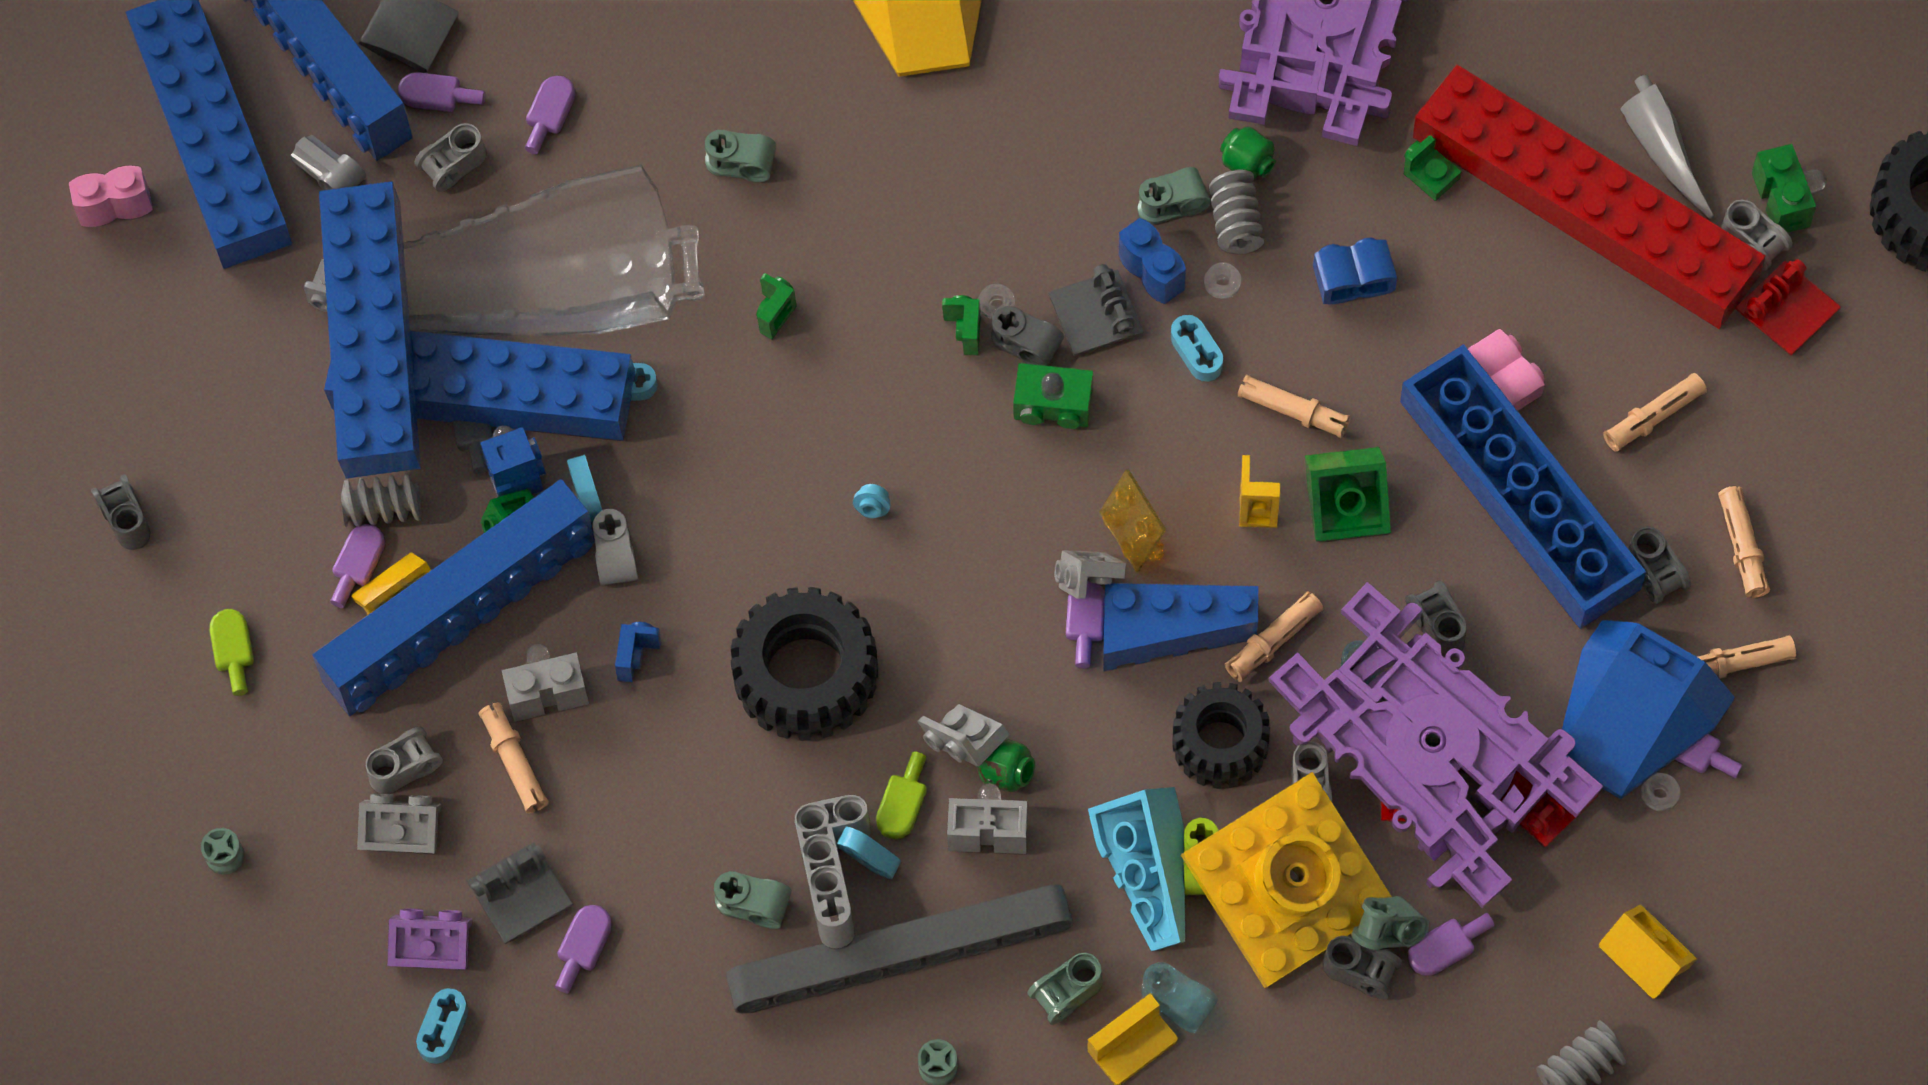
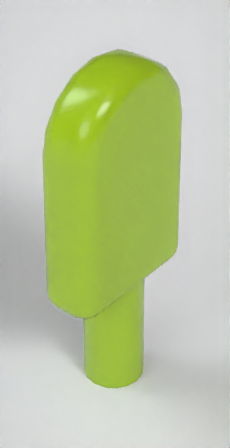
(232, 647)
(902, 800)

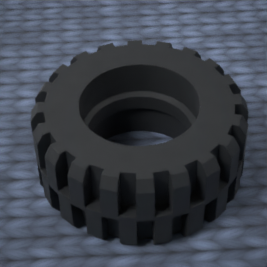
(1892, 204)
(797, 618)

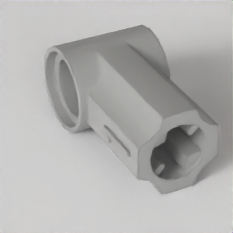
(326, 165)

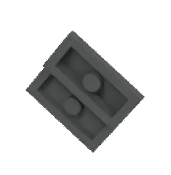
(409, 31)

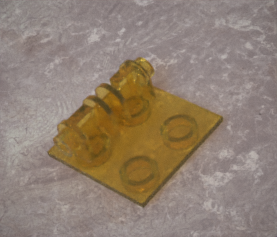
(1133, 522)

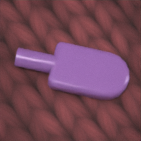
(436, 92)
(549, 110)
(357, 561)
(1086, 622)
(1705, 754)
(583, 943)
(1446, 945)

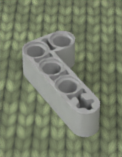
(829, 820)

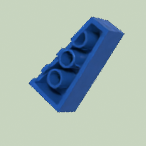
(1174, 619)

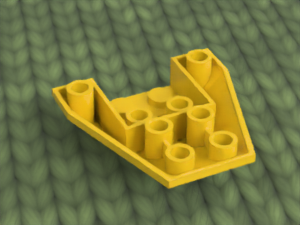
(923, 33)

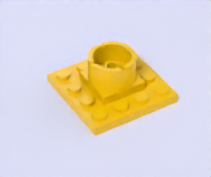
(1250, 884)

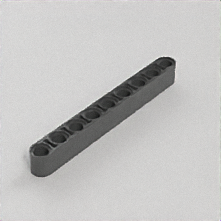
(899, 949)

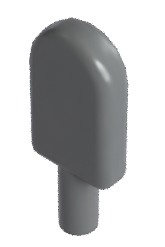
(468, 436)

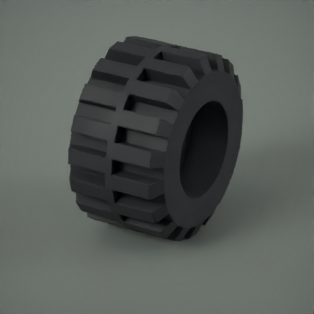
(1221, 706)

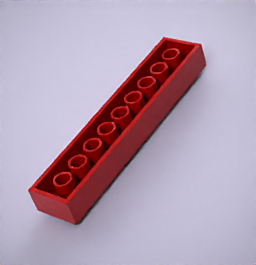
(1589, 196)

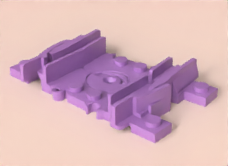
(1313, 58)
(1386, 731)

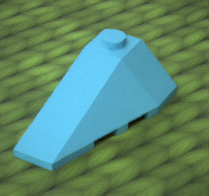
(1145, 846)

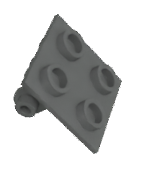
(1096, 311)
(519, 892)

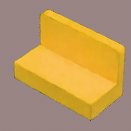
(1257, 500)
(390, 582)
(1646, 950)
(1131, 1041)

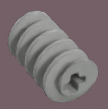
(1236, 212)
(380, 501)
(1584, 1058)

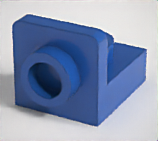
(630, 648)

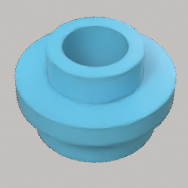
(872, 501)

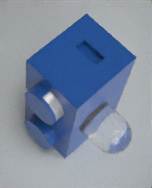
(513, 461)

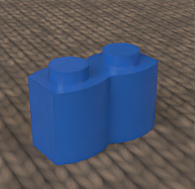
(1154, 262)
(1354, 271)

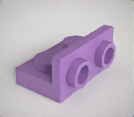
(428, 940)

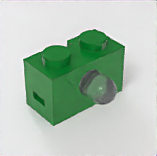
(1787, 187)
(1053, 395)

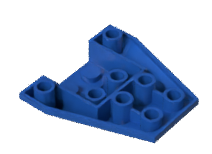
(1638, 705)

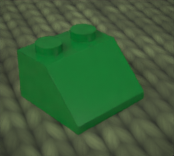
(1348, 493)

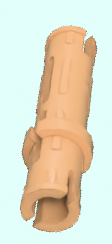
(1307, 411)
(1622, 434)
(1747, 555)
(1262, 646)
(1750, 656)
(506, 743)

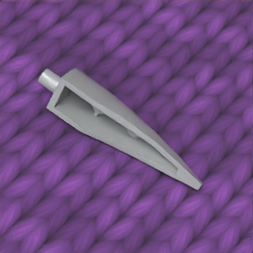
(1661, 138)

